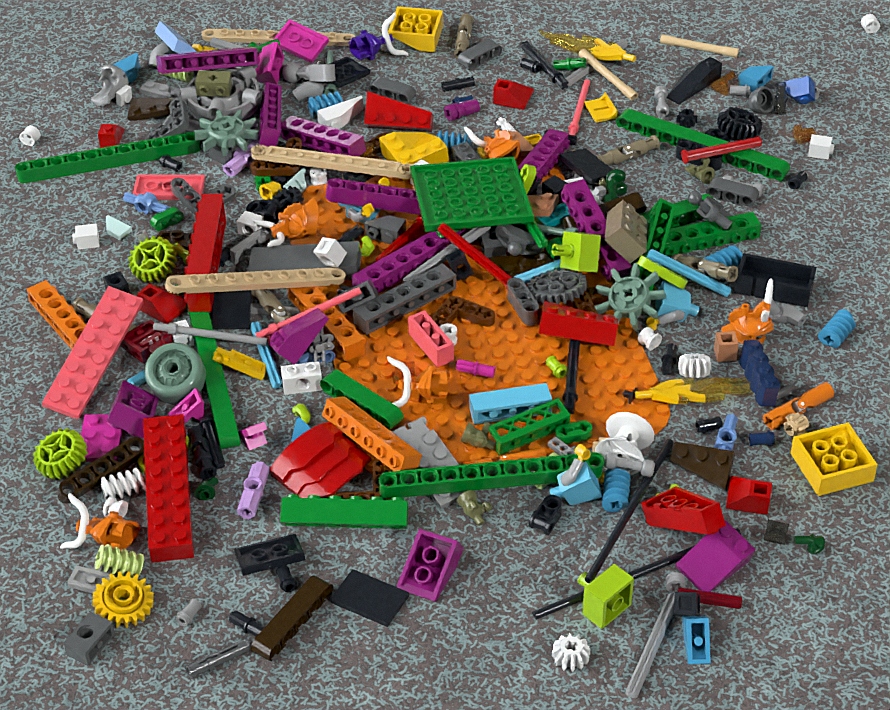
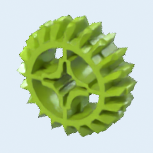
(154, 267)
(60, 453)

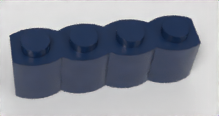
(759, 373)

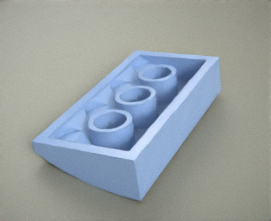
(173, 39)

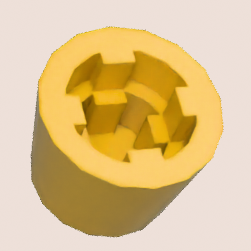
(269, 189)

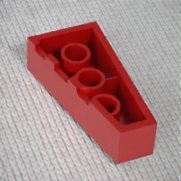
(392, 114)
(578, 324)
(684, 512)

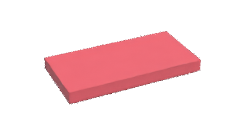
(160, 185)

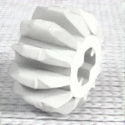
(694, 365)
(571, 652)

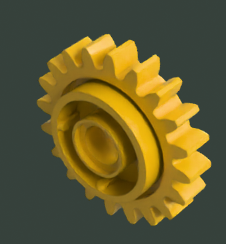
(108, 595)

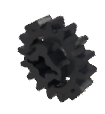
(287, 198)

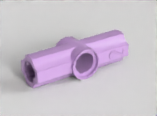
(240, 160)
(253, 490)

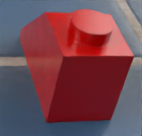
(110, 135)

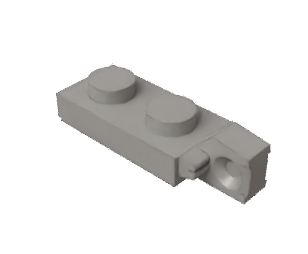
(159, 90)
(244, 248)

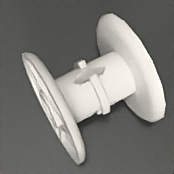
(627, 436)

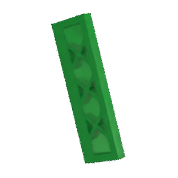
(531, 432)

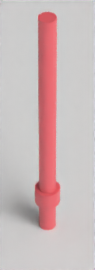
(574, 126)
(324, 306)

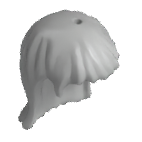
(113, 80)

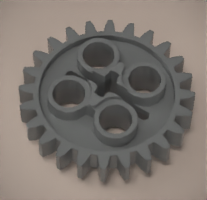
(557, 286)

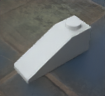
(341, 113)

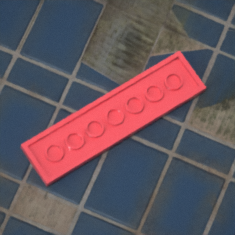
(92, 353)

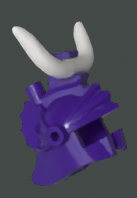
(368, 45)

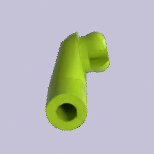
(181, 252)

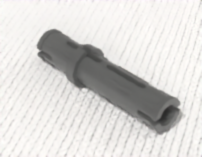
(209, 662)

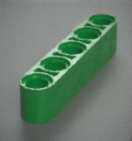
(340, 385)

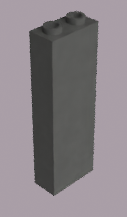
(302, 257)

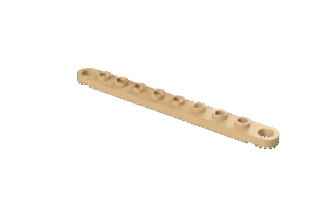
(262, 36)
(331, 161)
(254, 280)

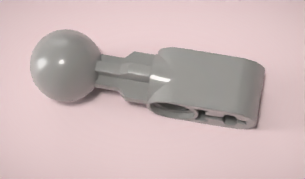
(294, 72)

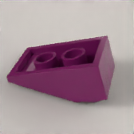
(295, 337)
(130, 408)
(715, 558)
(430, 565)

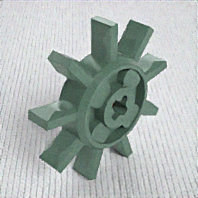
(227, 132)
(630, 296)

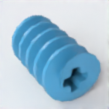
(323, 102)
(452, 140)
(729, 256)
(837, 329)
(616, 490)

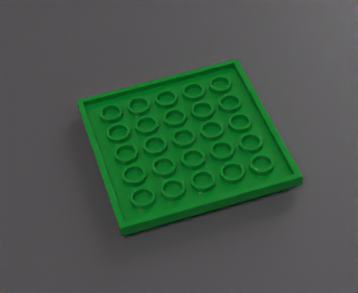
(471, 194)

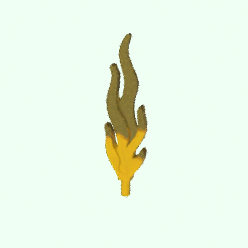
(593, 45)
(685, 390)

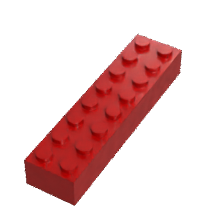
(205, 247)
(167, 489)

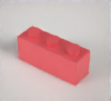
(431, 338)

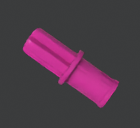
(475, 368)

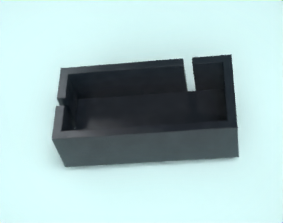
(791, 280)

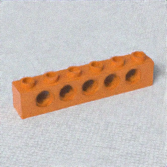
(56, 312)
(347, 339)
(371, 434)

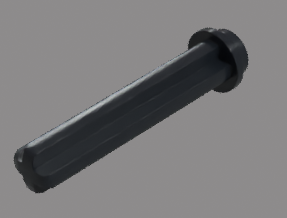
(210, 434)

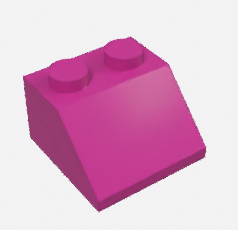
(270, 64)

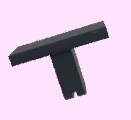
(630, 395)

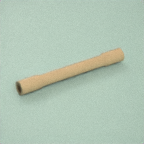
(674, 41)
(625, 89)

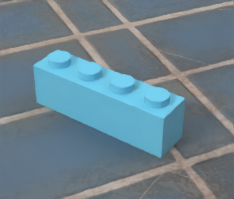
(506, 403)

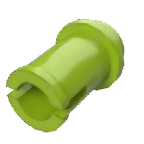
(559, 370)

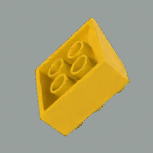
(417, 27)
(412, 147)
(833, 459)

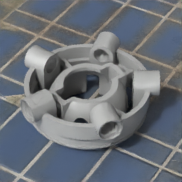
(243, 96)

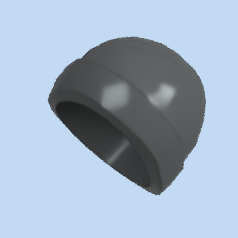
(761, 100)

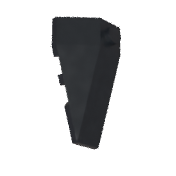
(696, 79)

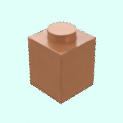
(726, 346)

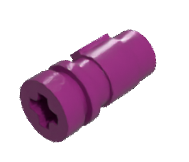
(456, 111)

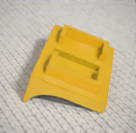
(601, 109)

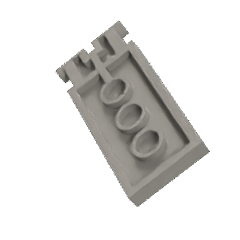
(433, 453)

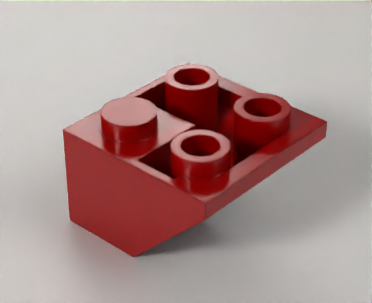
(511, 94)
(161, 303)
(749, 495)

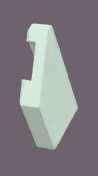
(297, 181)
(117, 228)

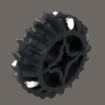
(739, 123)

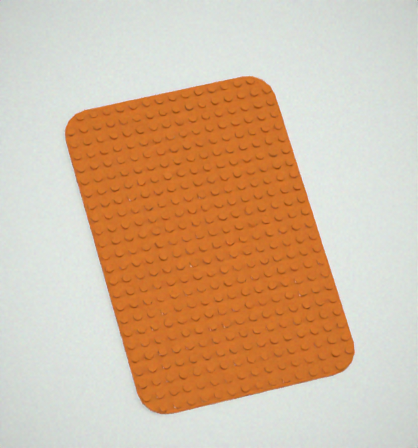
(508, 345)

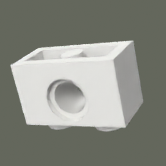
(301, 378)

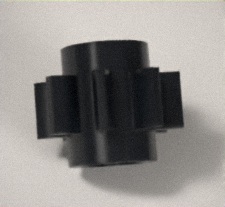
(686, 118)

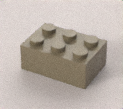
(626, 231)

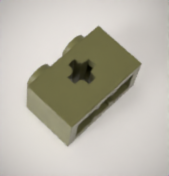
(213, 83)

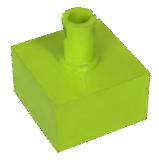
(578, 251)
(606, 595)

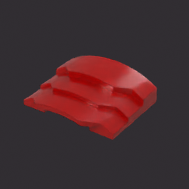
(319, 462)

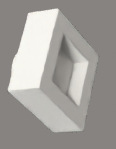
(123, 95)

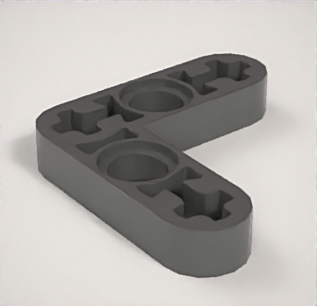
(179, 121)
(186, 189)

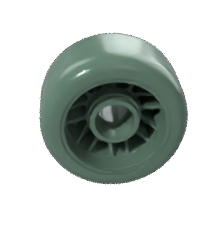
(174, 386)

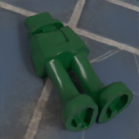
(615, 185)

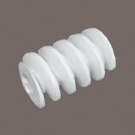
(123, 484)

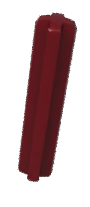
(716, 599)

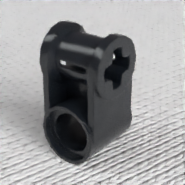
(265, 208)
(547, 514)

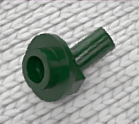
(206, 489)
(815, 543)

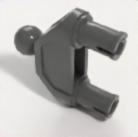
(710, 209)
(517, 240)

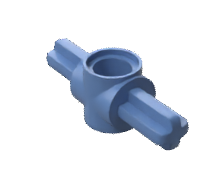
(145, 202)
(727, 432)

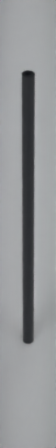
(627, 514)
(635, 574)

